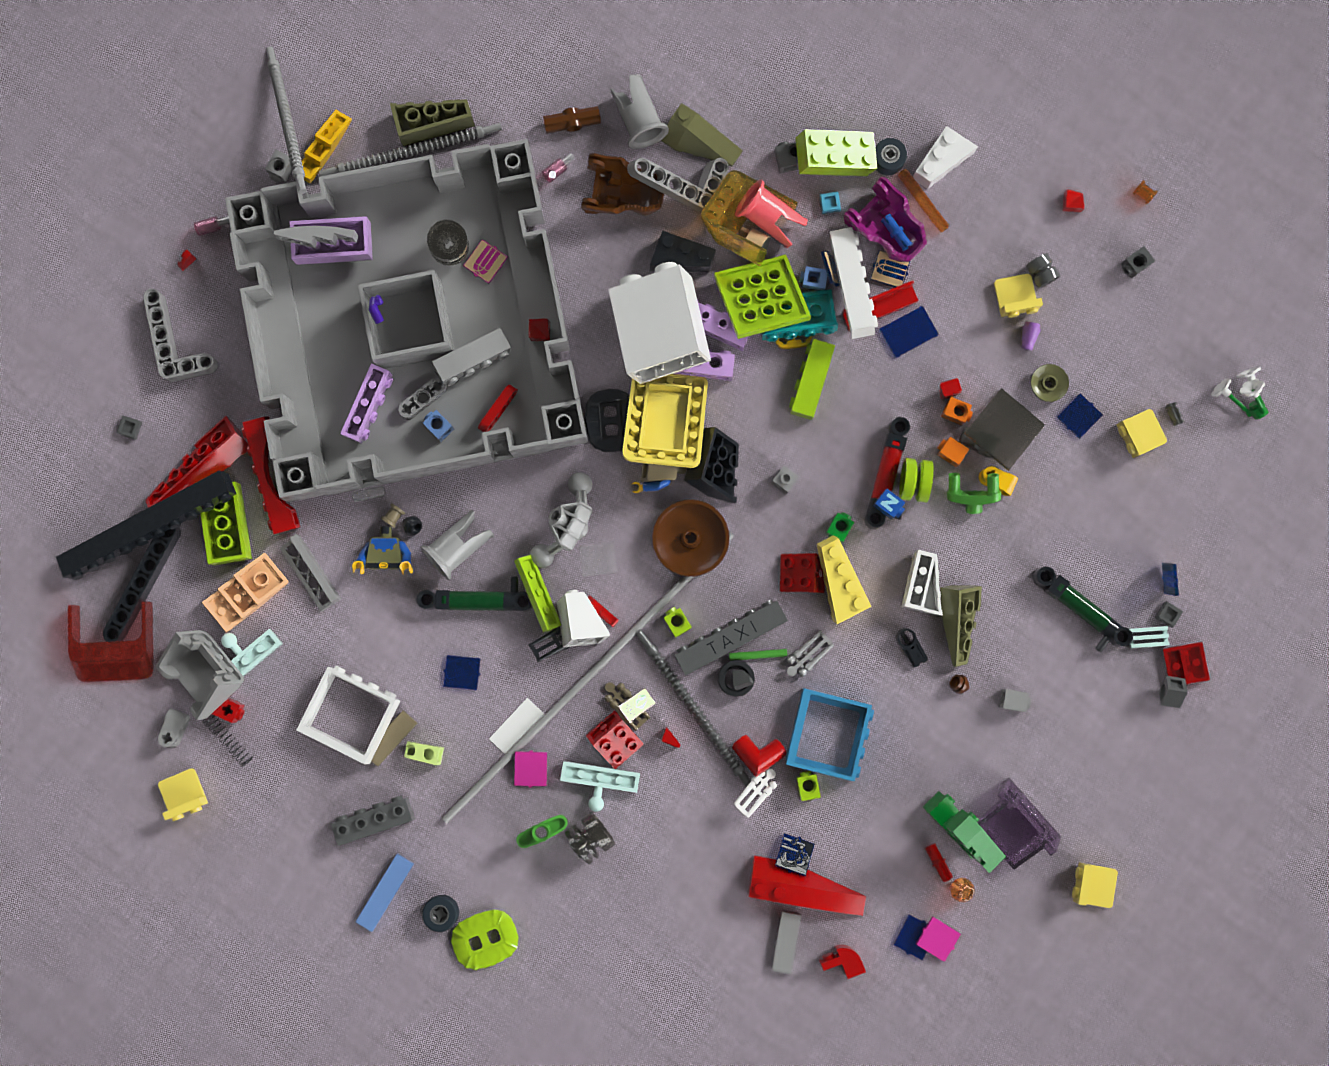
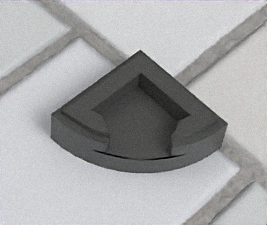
(741, 679)

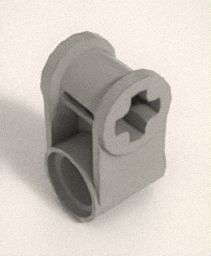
(174, 725)

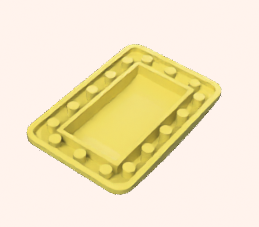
(666, 421)

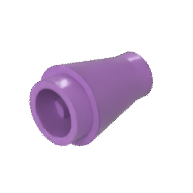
(1029, 335)

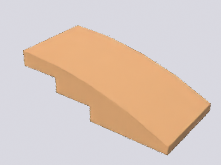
(245, 592)

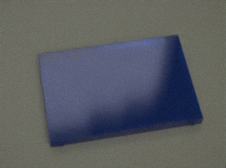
(909, 331)

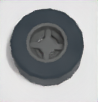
(434, 915)

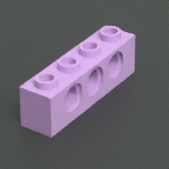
(723, 372)

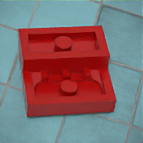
(1187, 662)

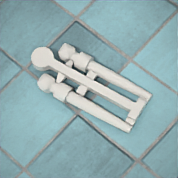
(769, 774)

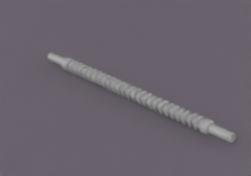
(286, 120)
(479, 132)

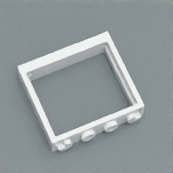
(317, 700)

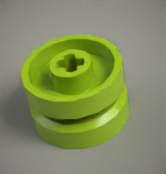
(916, 480)

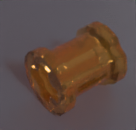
(1145, 192)

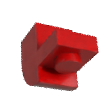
(847, 958)

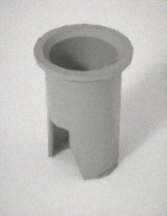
(640, 116)
(450, 551)

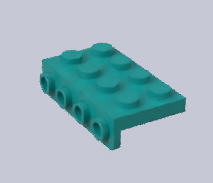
(822, 318)

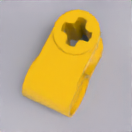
(1006, 480)

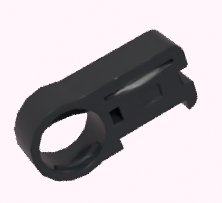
(913, 650)

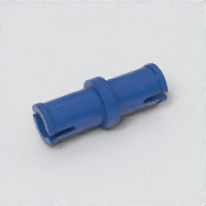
(896, 232)

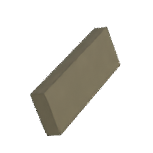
(393, 736)

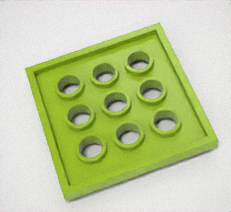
(762, 322)

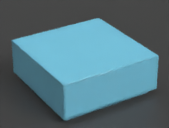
(830, 202)

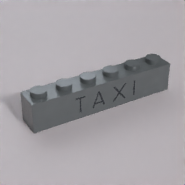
(730, 638)

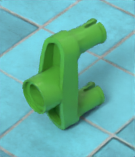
(974, 499)
(552, 825)

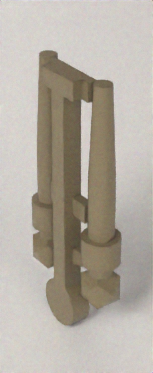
(610, 687)

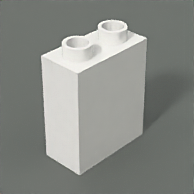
(659, 323)

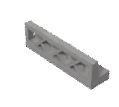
(314, 567)

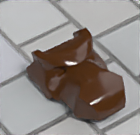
(617, 190)

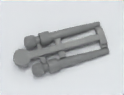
(792, 670)

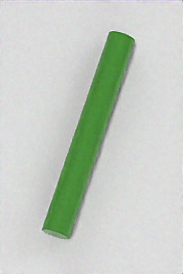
(758, 654)

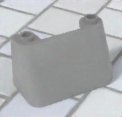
(201, 670)

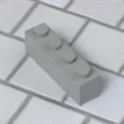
(471, 357)

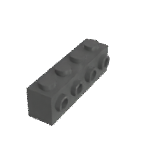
(372, 821)

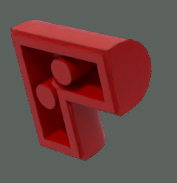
(758, 760)

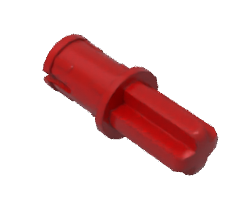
(939, 862)

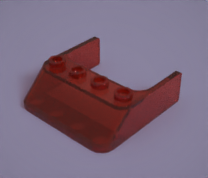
(111, 659)

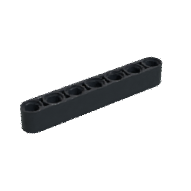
(134, 589)

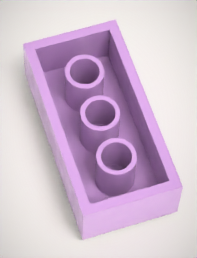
(343, 251)

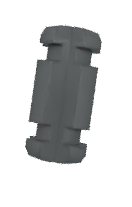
(1175, 414)

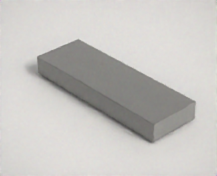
(786, 942)

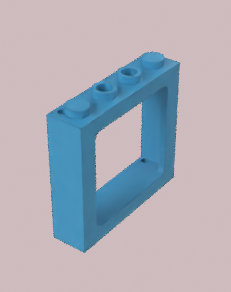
(862, 733)

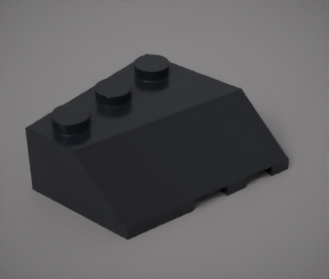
(717, 466)

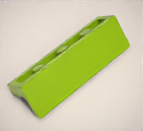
(537, 593)

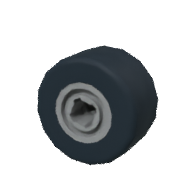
(886, 162)

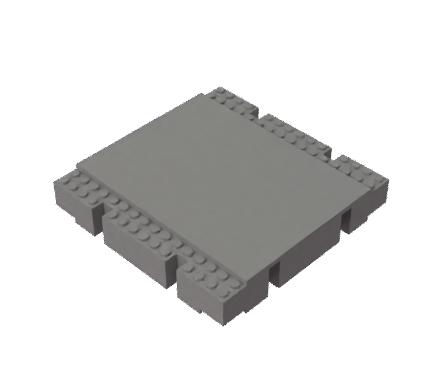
(318, 339)

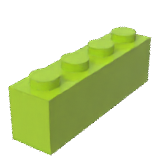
(812, 379)

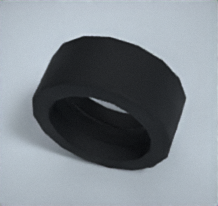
(721, 678)

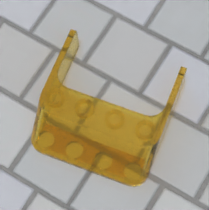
(721, 220)

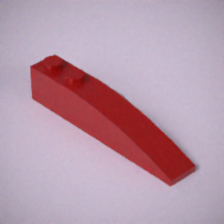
(213, 453)
(807, 891)

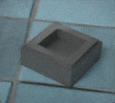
(129, 427)
(1169, 614)

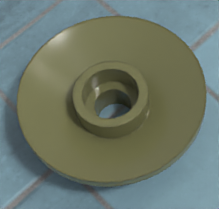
(1056, 376)

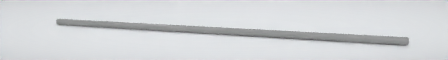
(568, 696)

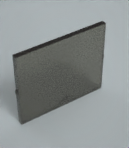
(1004, 429)

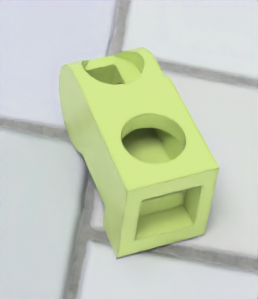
(424, 753)

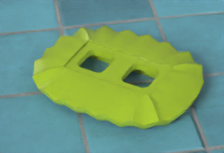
(490, 953)

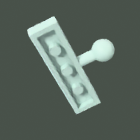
(254, 653)
(600, 778)

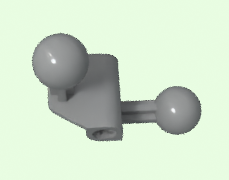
(566, 522)

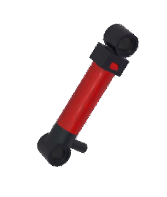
(888, 468)

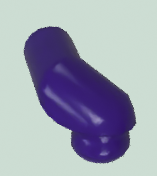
(374, 311)

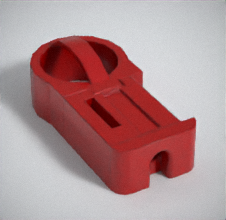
(603, 612)

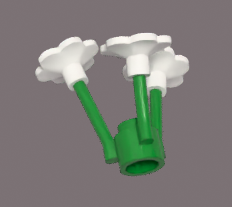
(1250, 388)

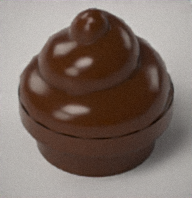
(959, 684)

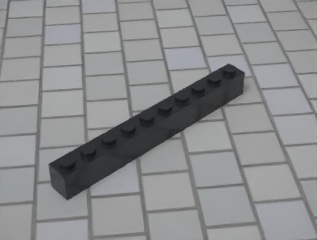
(146, 525)

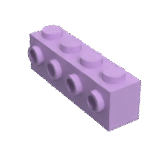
(720, 327)
(366, 404)

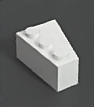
(944, 156)
(922, 585)

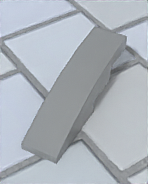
(310, 235)

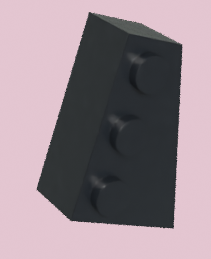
(682, 251)

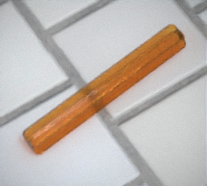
(923, 200)

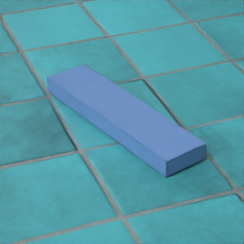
(384, 892)

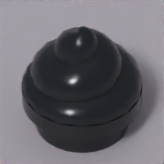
(412, 525)

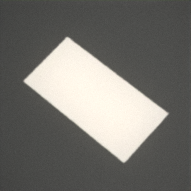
(516, 726)

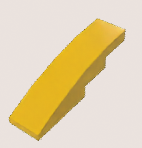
(324, 144)

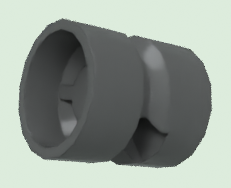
(1042, 270)

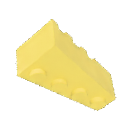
(841, 582)

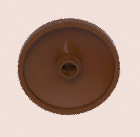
(690, 538)

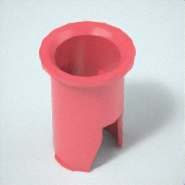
(765, 209)

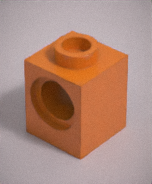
(948, 412)
(952, 451)

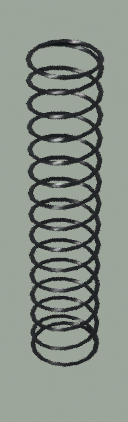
(243, 764)

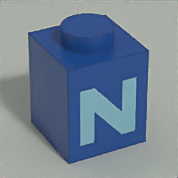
(889, 504)

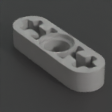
(414, 411)

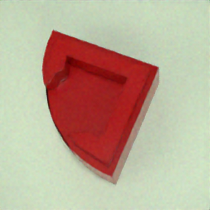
(187, 259)

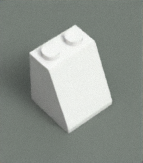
(579, 620)

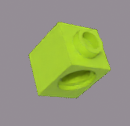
(685, 626)
(808, 794)

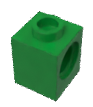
(846, 519)

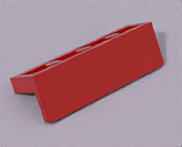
(890, 301)

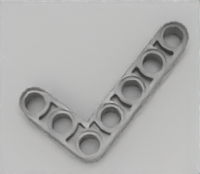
(680, 185)
(168, 343)

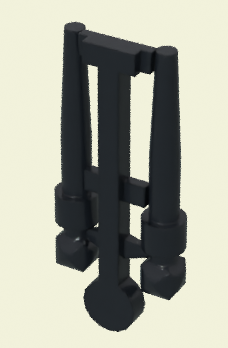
(553, 633)

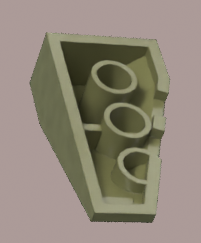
(698, 137)
(959, 610)

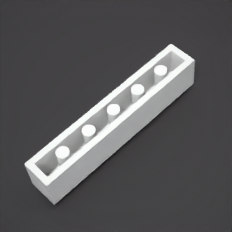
(852, 283)

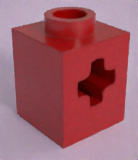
(233, 717)

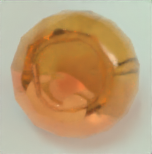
(962, 890)

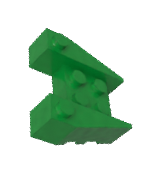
(964, 830)

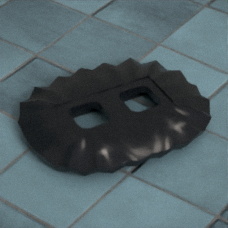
(596, 421)

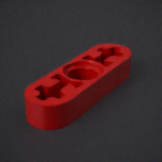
(498, 408)

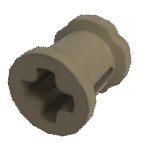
(393, 515)

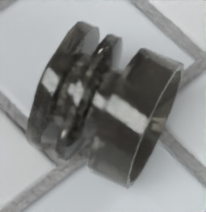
(441, 234)
(589, 838)

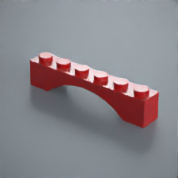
(281, 514)

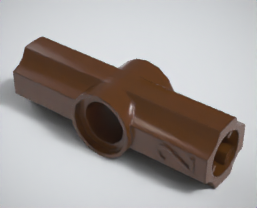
(572, 119)

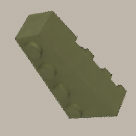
(430, 119)

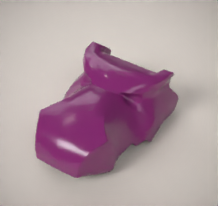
(869, 224)

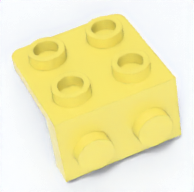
(1016, 296)
(1141, 433)
(182, 794)
(1094, 885)

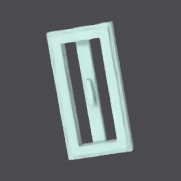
(1164, 635)

